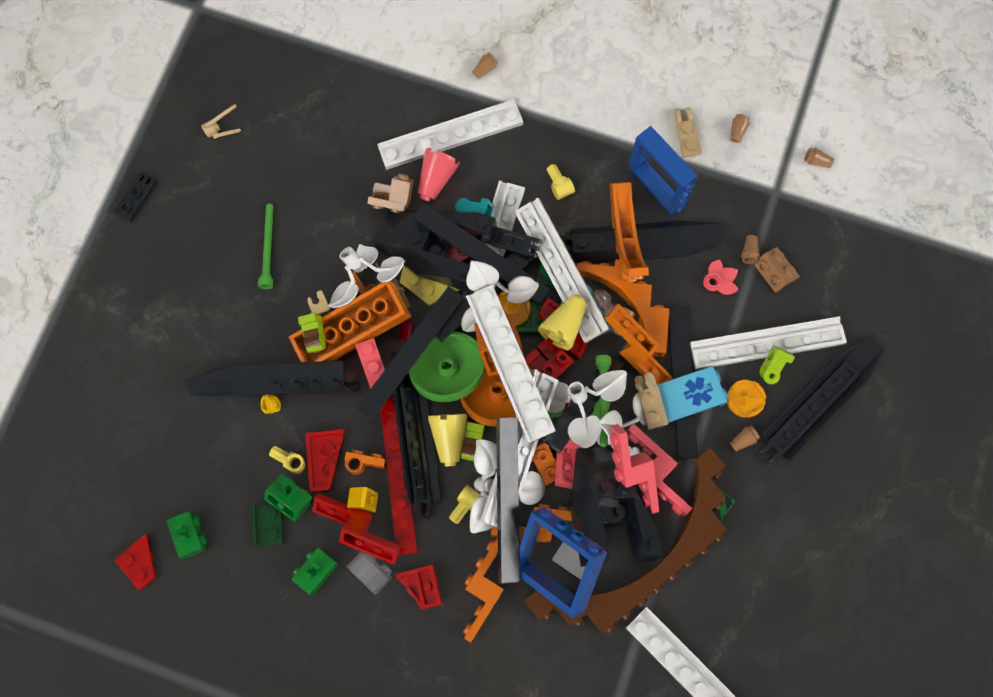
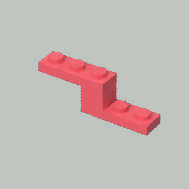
(370, 360)
(565, 463)
(663, 466)
(634, 469)

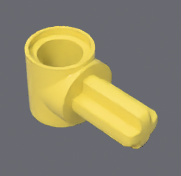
(561, 185)
(287, 459)
(465, 501)

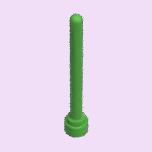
(265, 280)
(603, 363)

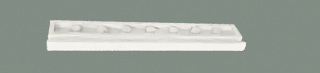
(450, 134)
(505, 202)
(561, 266)
(757, 344)
(510, 364)
(546, 386)
(676, 657)

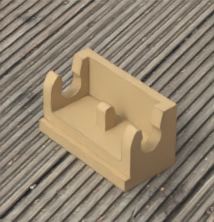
(322, 307)

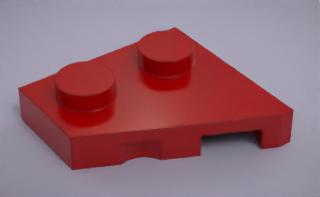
(138, 563)
(422, 585)

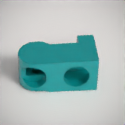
(484, 207)

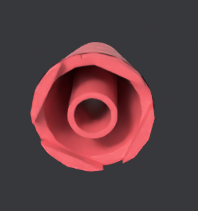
(435, 173)

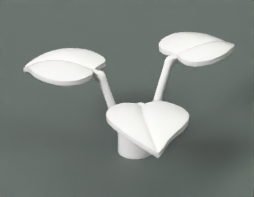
(358, 262)
(484, 275)
(614, 417)
(586, 430)
(485, 464)

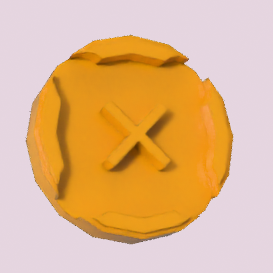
(746, 398)

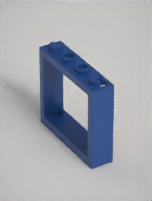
(652, 143)
(543, 583)

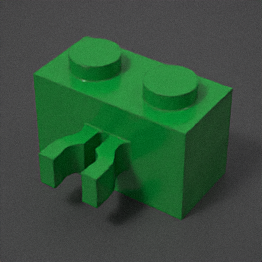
(288, 497)
(187, 535)
(314, 571)

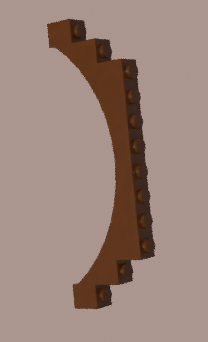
(699, 531)

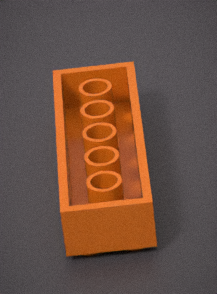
(356, 322)

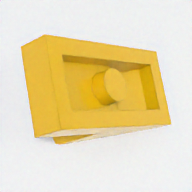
(363, 498)

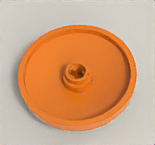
(489, 401)

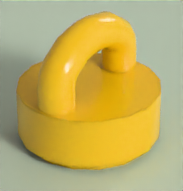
(270, 404)

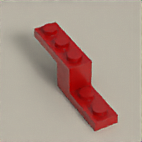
(356, 528)

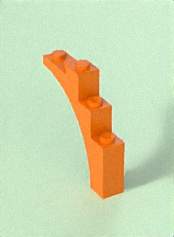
(623, 221)
(637, 296)

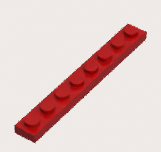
(401, 510)

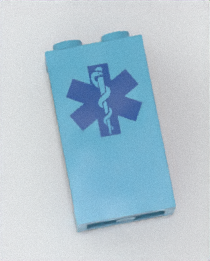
(692, 394)

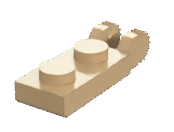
(687, 134)
(651, 401)

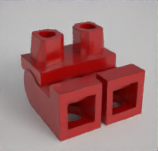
(549, 359)

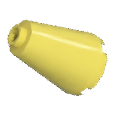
(564, 322)
(448, 436)

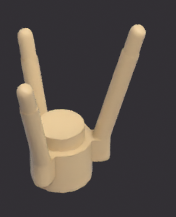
(211, 127)

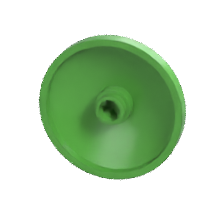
(448, 369)

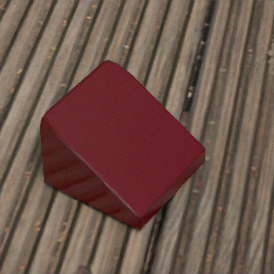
(405, 330)

